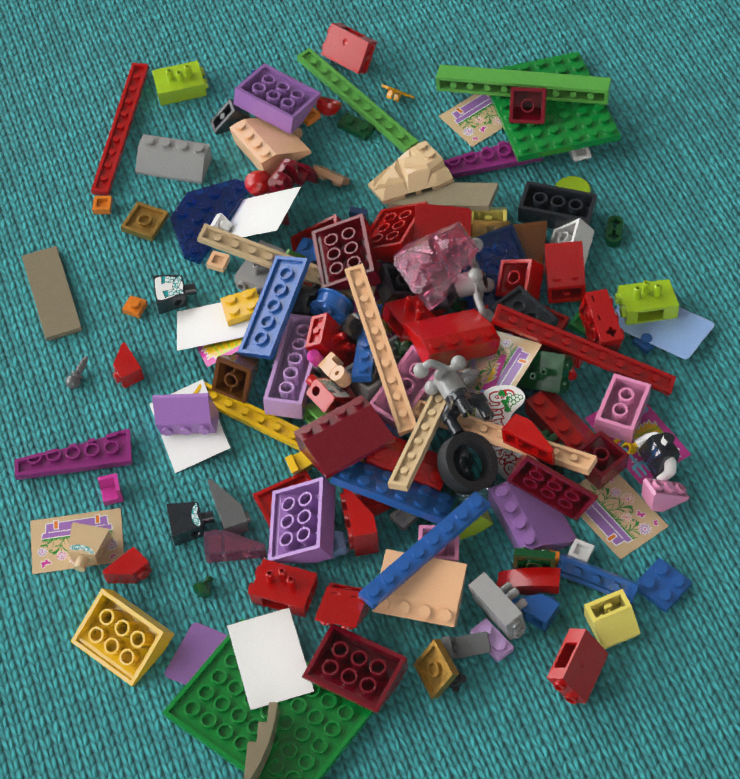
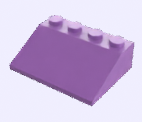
(276, 98)
(529, 520)
(302, 522)

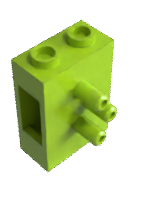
(180, 82)
(647, 302)

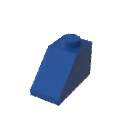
(539, 610)

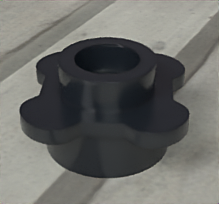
(455, 686)

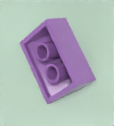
(185, 414)

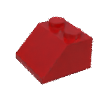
(520, 272)

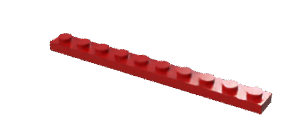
(120, 129)
(582, 349)

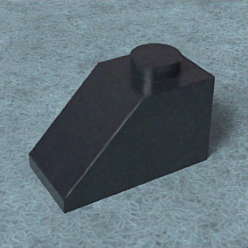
(228, 116)

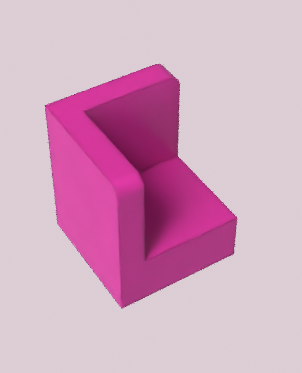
(110, 489)

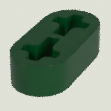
(614, 231)

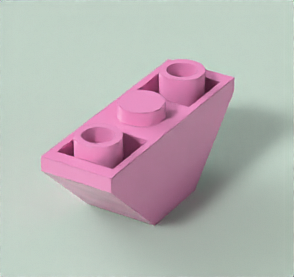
(663, 494)

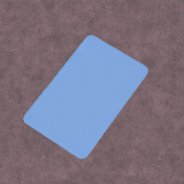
(675, 335)

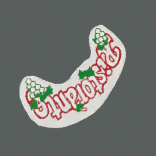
(503, 402)

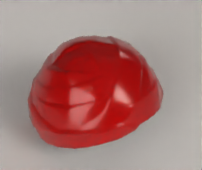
(328, 106)
(257, 182)

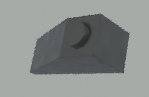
(229, 510)

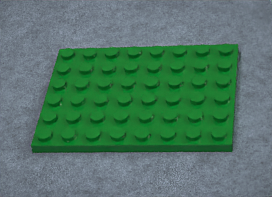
(566, 124)
(309, 731)

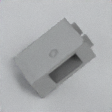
(253, 275)
(498, 605)

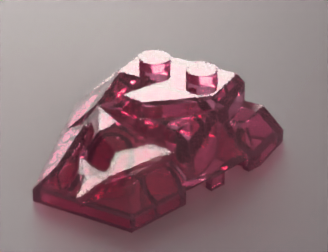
(435, 262)

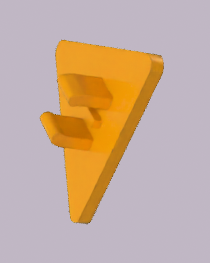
(398, 93)

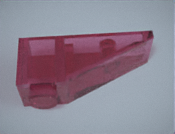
(227, 546)

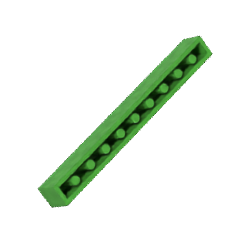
(499, 83)

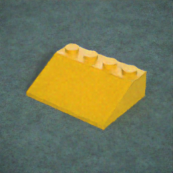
(121, 636)

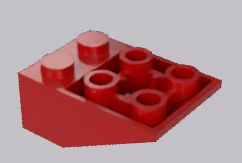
(564, 272)
(359, 524)
(342, 606)

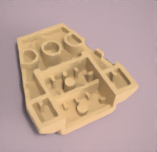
(413, 171)

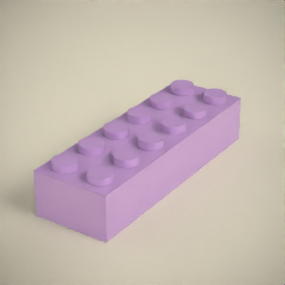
(287, 387)

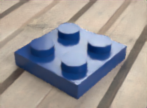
(663, 585)

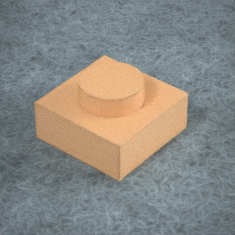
(218, 261)

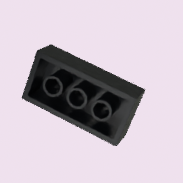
(555, 205)

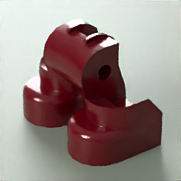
(287, 175)

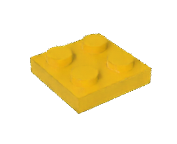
(239, 306)

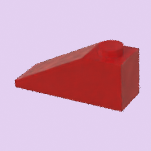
(526, 437)

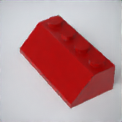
(553, 414)
(388, 457)

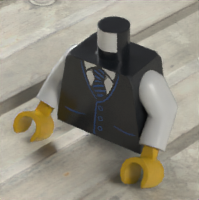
(657, 452)

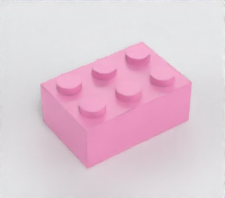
(622, 407)

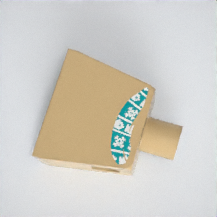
(87, 544)

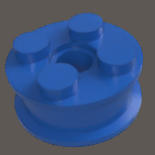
(333, 303)

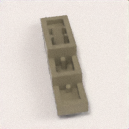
(259, 751)

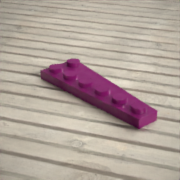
(486, 160)
(101, 453)

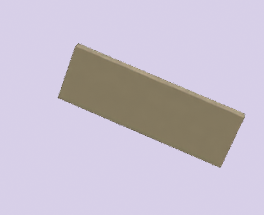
(468, 195)
(51, 293)

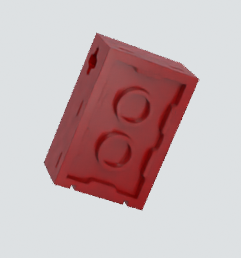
(601, 320)

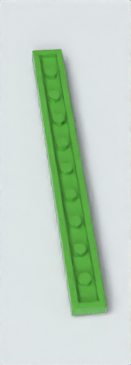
(357, 100)

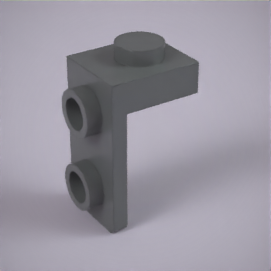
(467, 645)

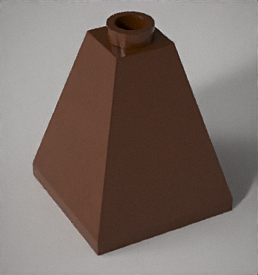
(532, 238)
(235, 376)

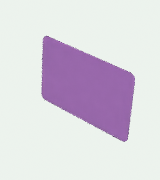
(193, 652)

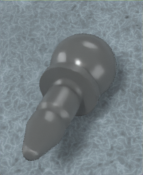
(73, 380)

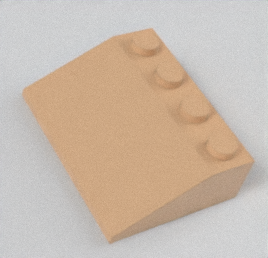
(267, 144)
(429, 594)

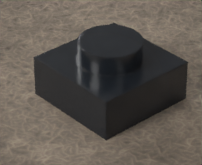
(352, 327)

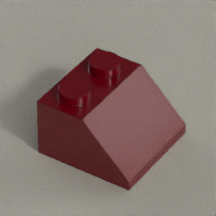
(528, 105)
(610, 459)

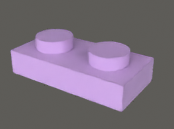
(499, 644)

